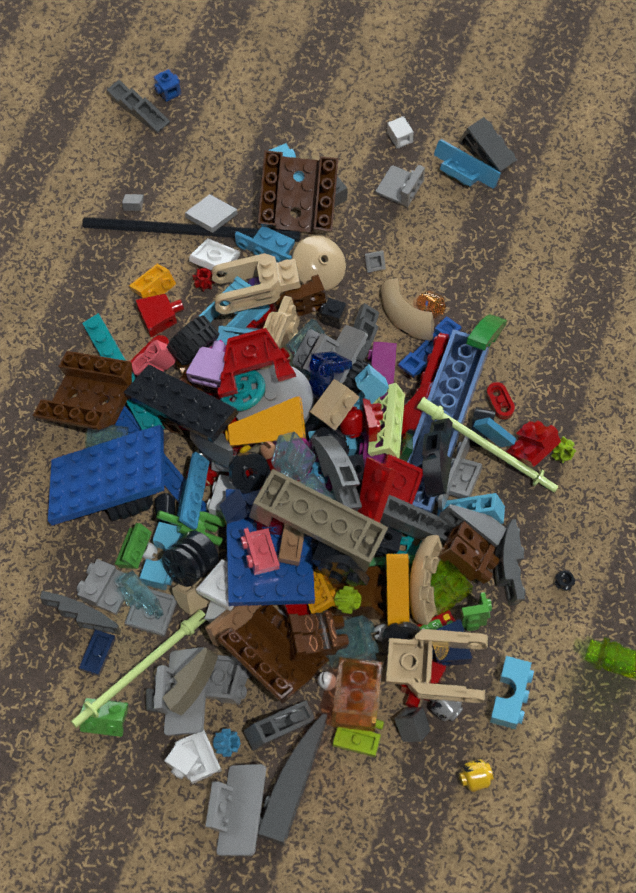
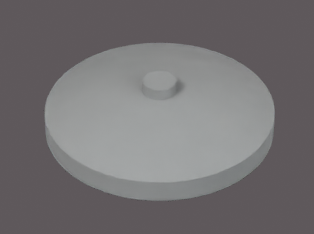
(278, 392)

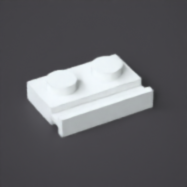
(201, 746)

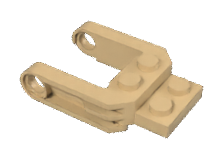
(273, 280)
(283, 325)
(412, 663)

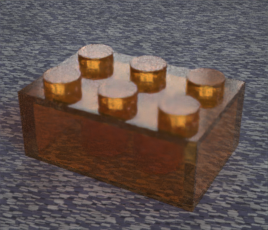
(356, 694)

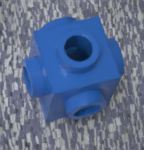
(167, 85)

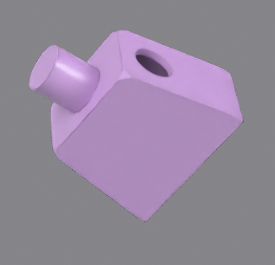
(207, 366)

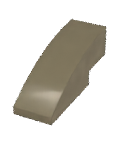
(190, 682)

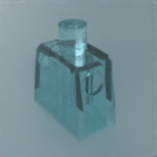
(292, 456)

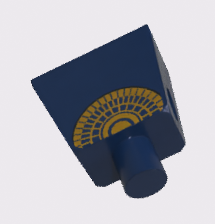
(452, 656)

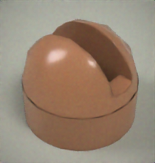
(267, 450)

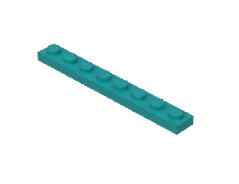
(108, 348)

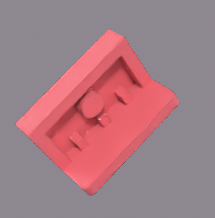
(260, 551)

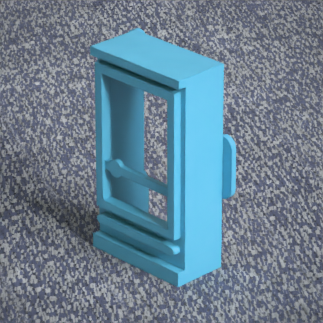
(243, 317)

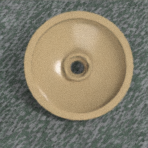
(309, 262)

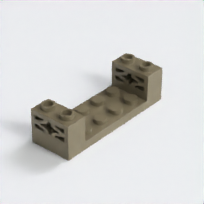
(318, 517)

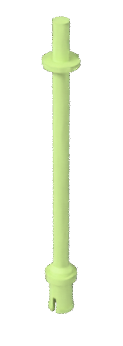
(437, 413)
(187, 628)

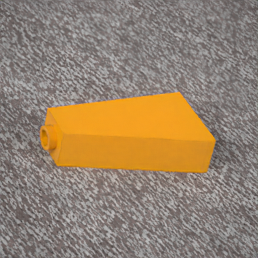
(268, 424)
(398, 588)

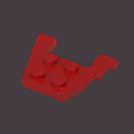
(250, 353)

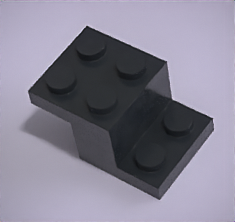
(336, 565)

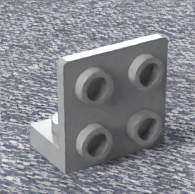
(401, 185)

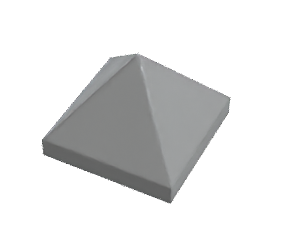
(375, 261)

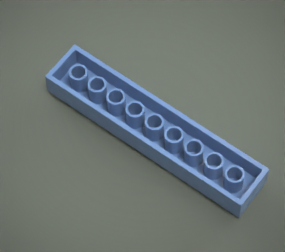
(454, 392)

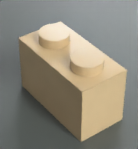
(334, 404)

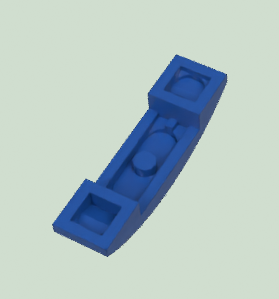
(416, 362)

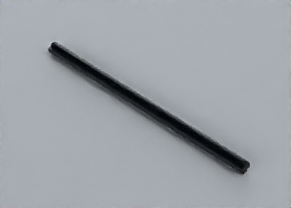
(175, 228)

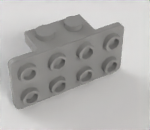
(347, 345)
(193, 719)
(236, 809)

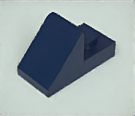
(238, 506)

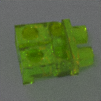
(449, 586)
(612, 657)

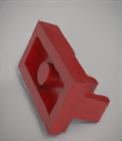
(372, 415)

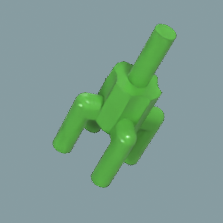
(203, 524)

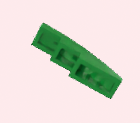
(486, 332)

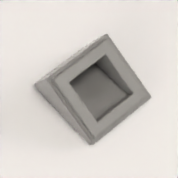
(133, 202)

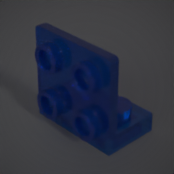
(323, 367)

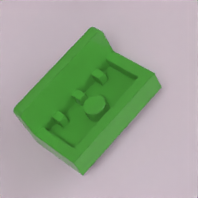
(133, 547)
(477, 615)
(109, 721)

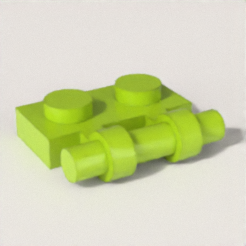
(358, 740)

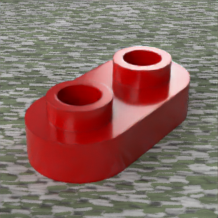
(501, 401)

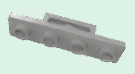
(462, 475)

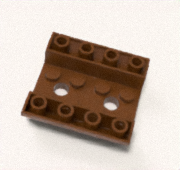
(312, 196)
(95, 382)
(271, 653)

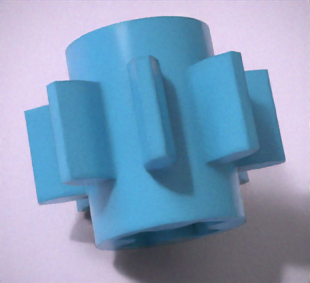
(226, 742)

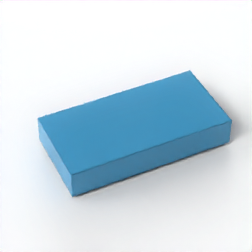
(494, 432)

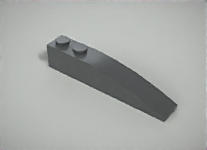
(414, 520)
(290, 786)

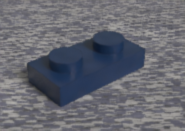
(97, 653)

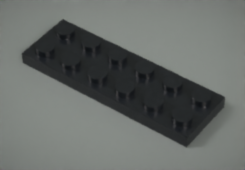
(181, 403)

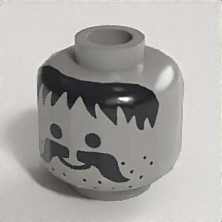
(446, 709)

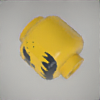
(476, 775)

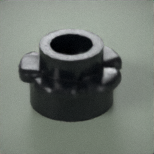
(568, 576)

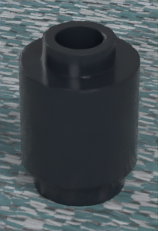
(165, 503)

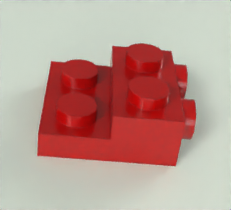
(534, 443)

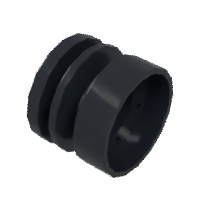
(190, 558)

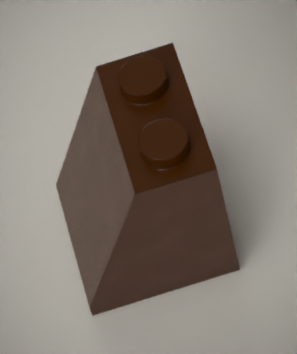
(373, 596)

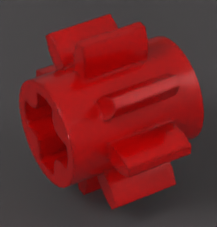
(203, 279)

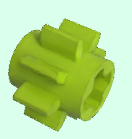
(564, 450)
(347, 599)

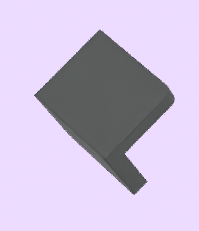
(412, 724)

